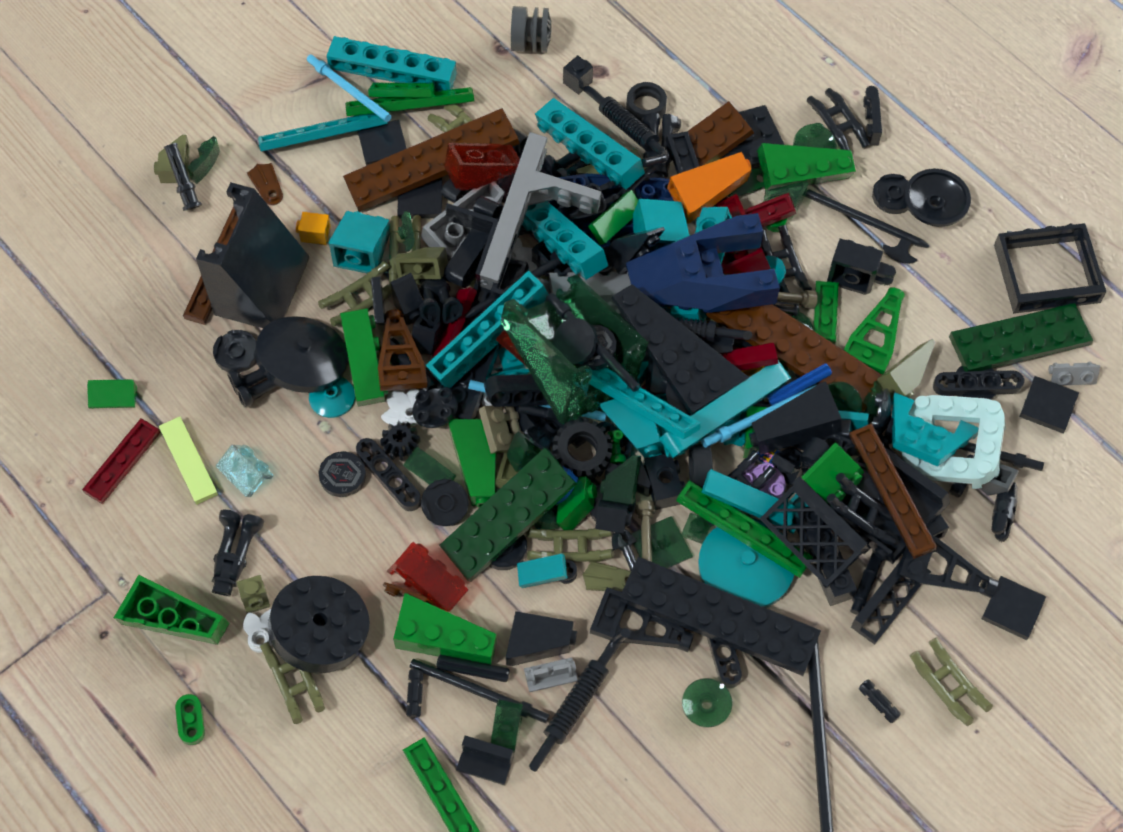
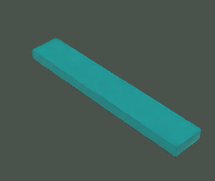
(319, 131)
(645, 404)

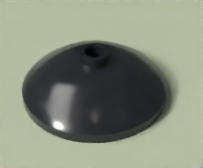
(941, 189)

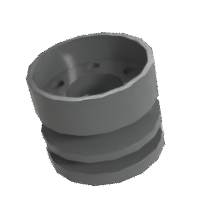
(530, 29)

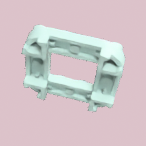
(989, 440)

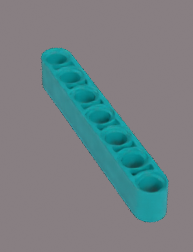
(729, 406)

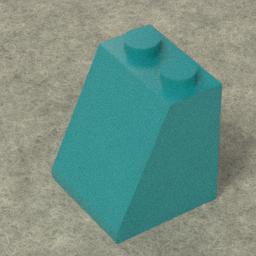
(660, 213)
(359, 242)
(635, 427)

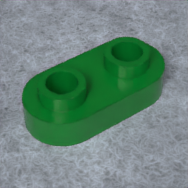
(190, 721)

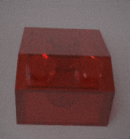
(479, 164)

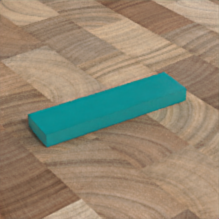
(743, 497)

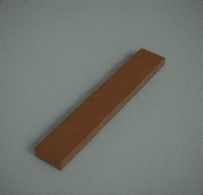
(199, 306)
(893, 491)

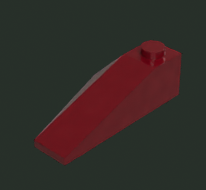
(742, 260)

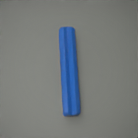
(800, 384)

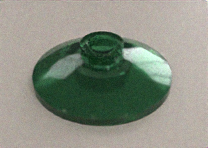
(707, 691)

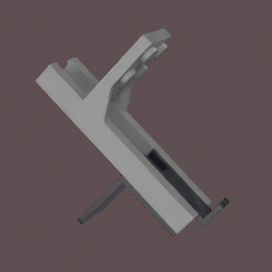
(526, 189)

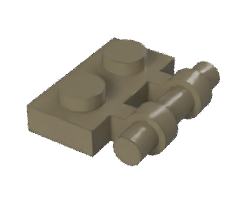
(496, 427)

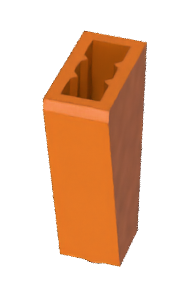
(708, 183)

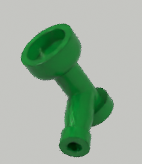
(616, 456)

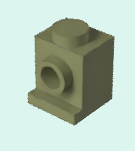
(253, 594)

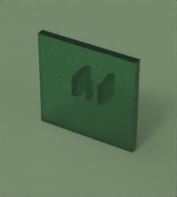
(666, 543)

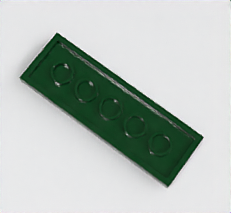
(1020, 338)
(507, 514)

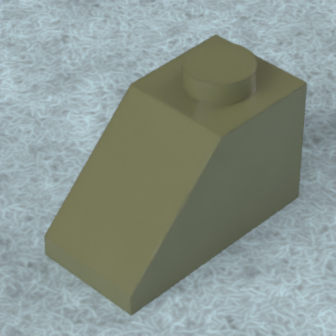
(163, 168)
(423, 263)

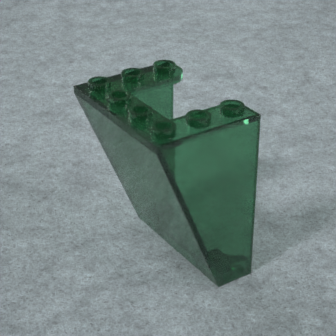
(561, 382)

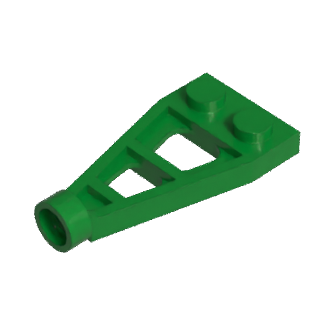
(868, 353)

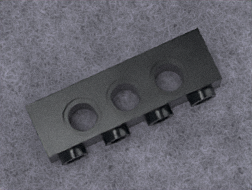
(843, 587)

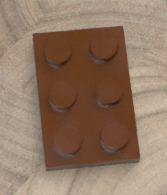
(718, 134)

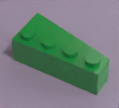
(794, 164)
(362, 356)
(166, 612)
(437, 632)

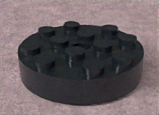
(314, 646)

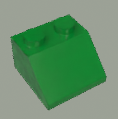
(823, 473)

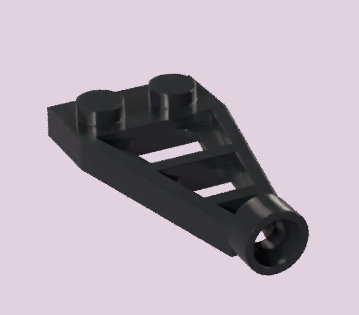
(916, 571)
(611, 612)

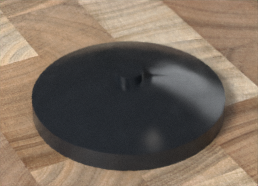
(301, 354)

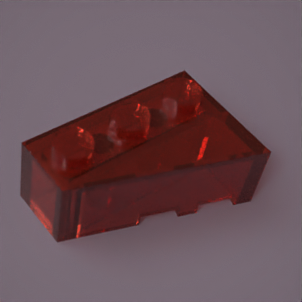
(429, 577)

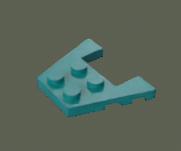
(923, 439)

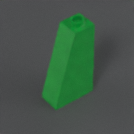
(474, 459)

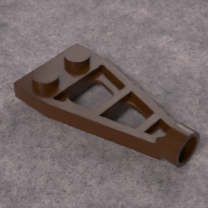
(400, 376)

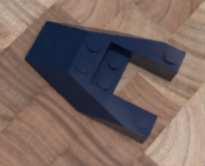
(692, 275)

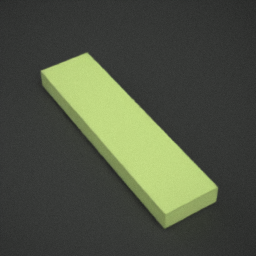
(188, 460)

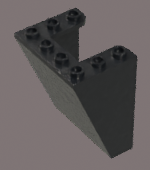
(259, 266)

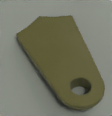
(600, 576)

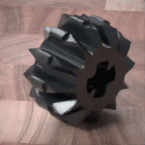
(400, 432)

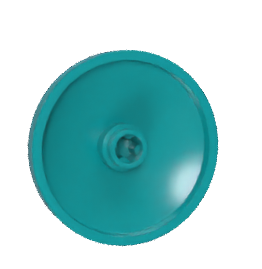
(741, 570)

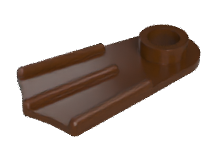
(266, 183)
(395, 590)

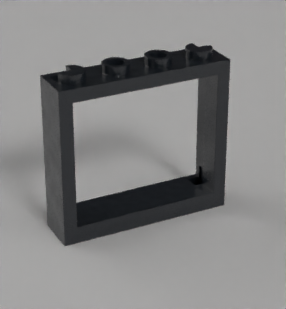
(1055, 298)

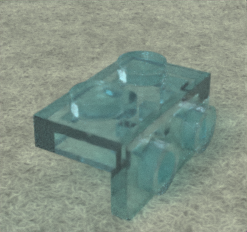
(243, 469)

